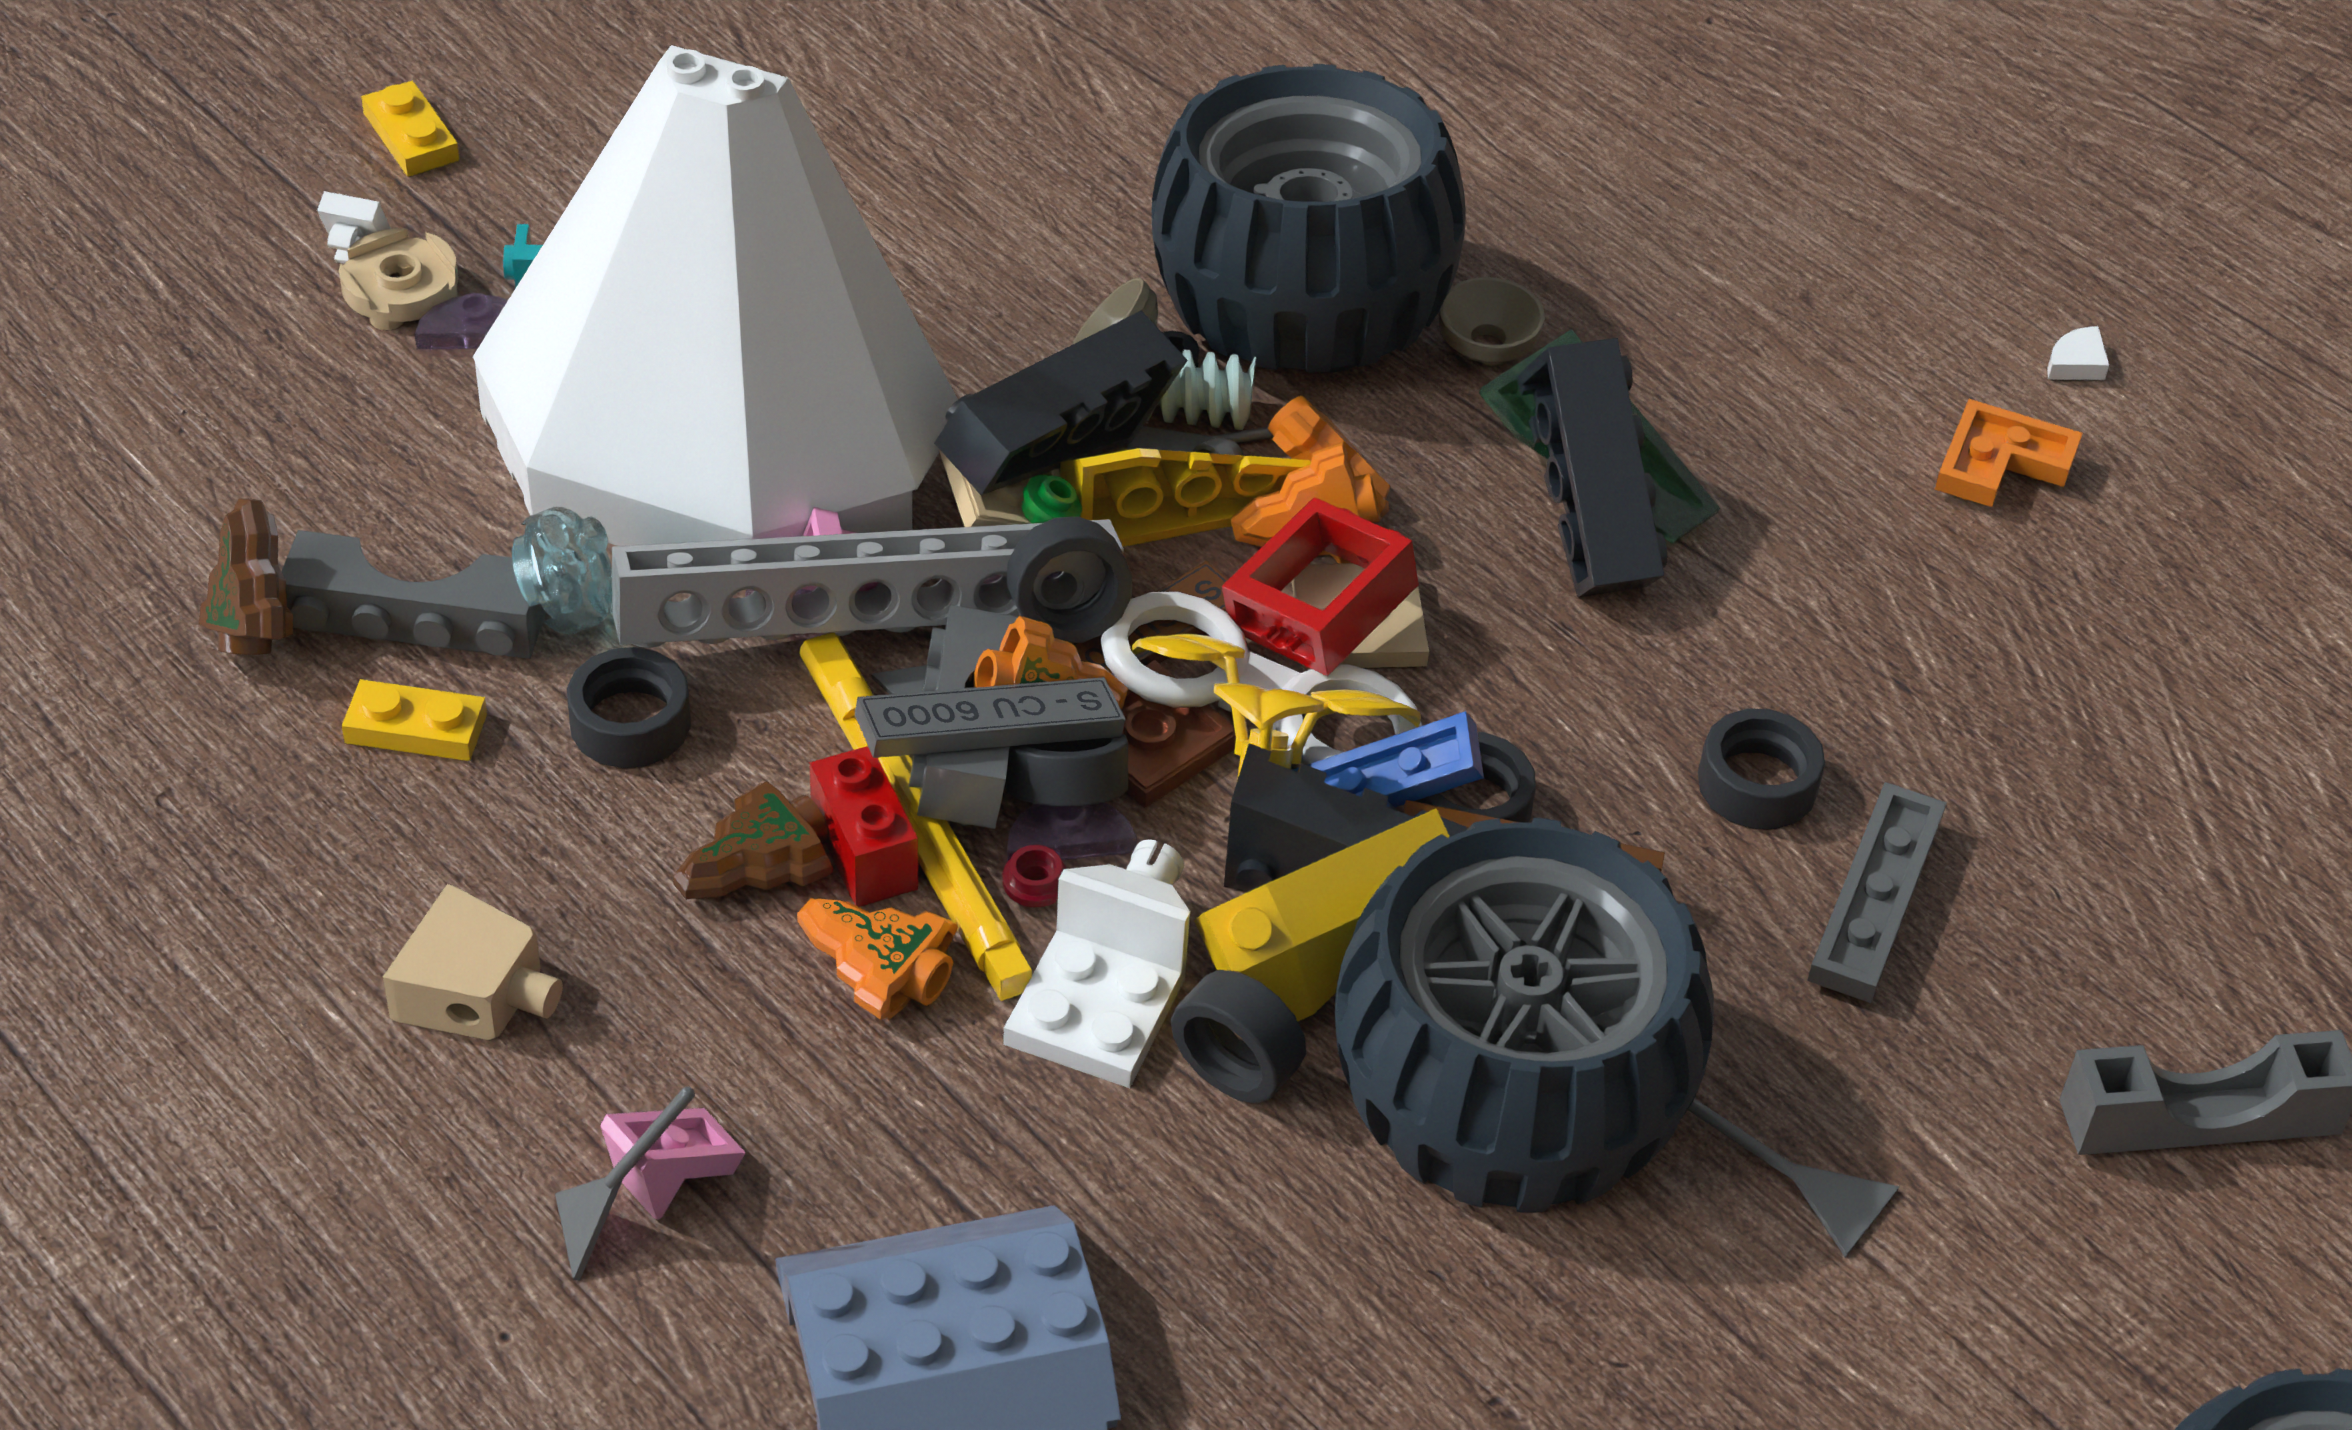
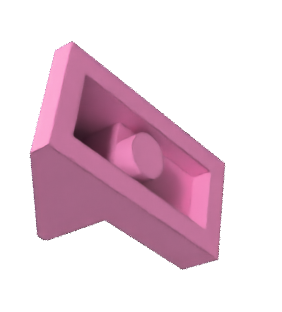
(687, 1149)

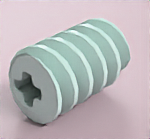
(1211, 391)

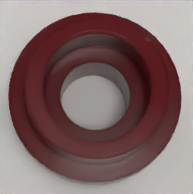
(1033, 876)

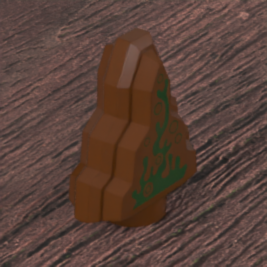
(247, 586)
(759, 846)

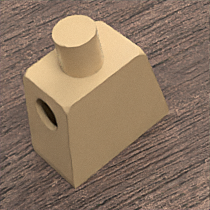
(468, 970)

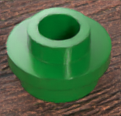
(1049, 499)

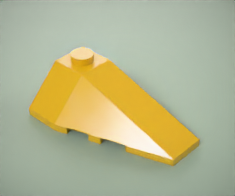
(1171, 492)
(1302, 923)

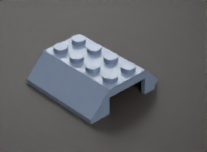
(954, 1329)

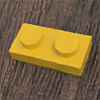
(410, 128)
(414, 720)

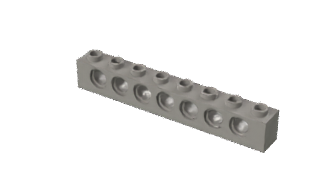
(839, 565)

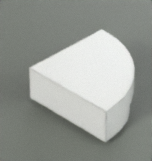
(2079, 356)

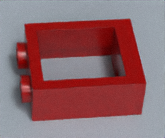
(1299, 629)

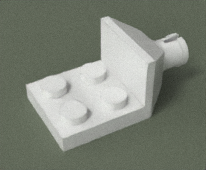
(1107, 967)

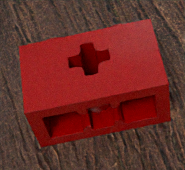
(865, 826)

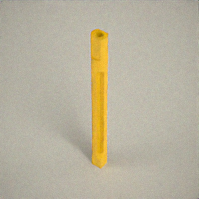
(939, 850)

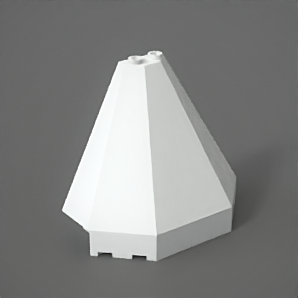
(713, 332)

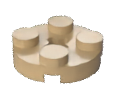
(426, 269)

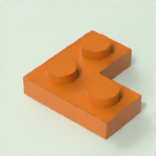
(2001, 440)

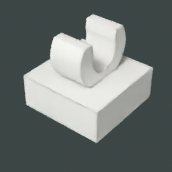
(349, 220)

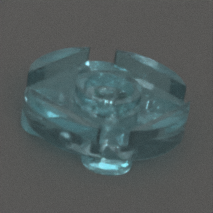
(584, 591)

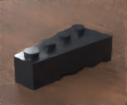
(1062, 406)
(1596, 465)
(1295, 819)

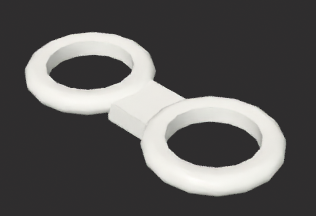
(1251, 669)

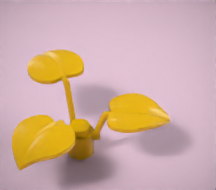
(1268, 706)

